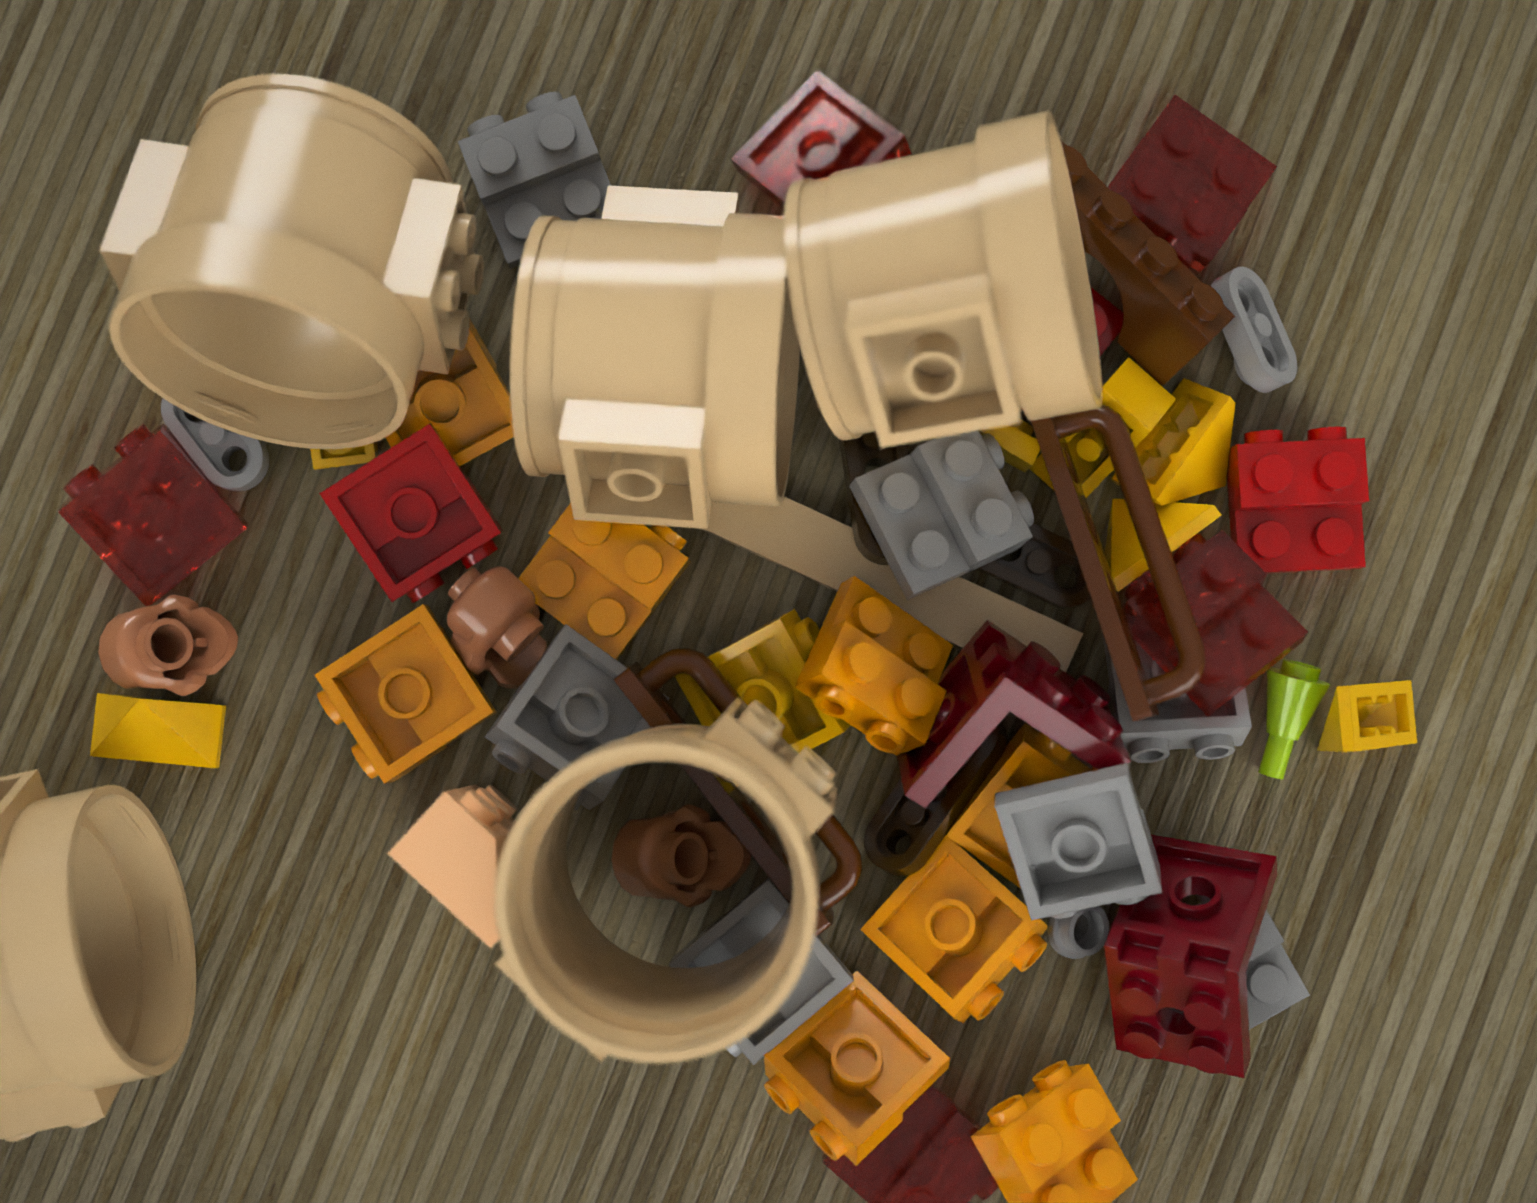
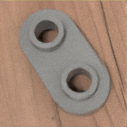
(1256, 333)
(212, 447)

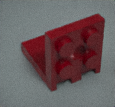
(1002, 676)
(1190, 957)

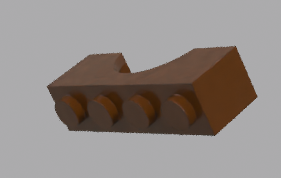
(1164, 304)

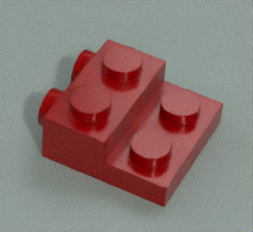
(1299, 500)
(413, 515)

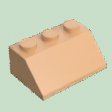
(458, 853)

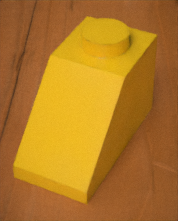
(1141, 405)

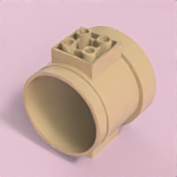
(292, 264)
(945, 288)
(656, 357)
(88, 953)
(626, 1003)

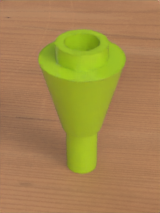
(1291, 702)

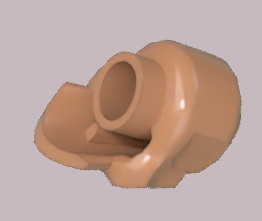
(496, 625)
(166, 646)
(678, 856)

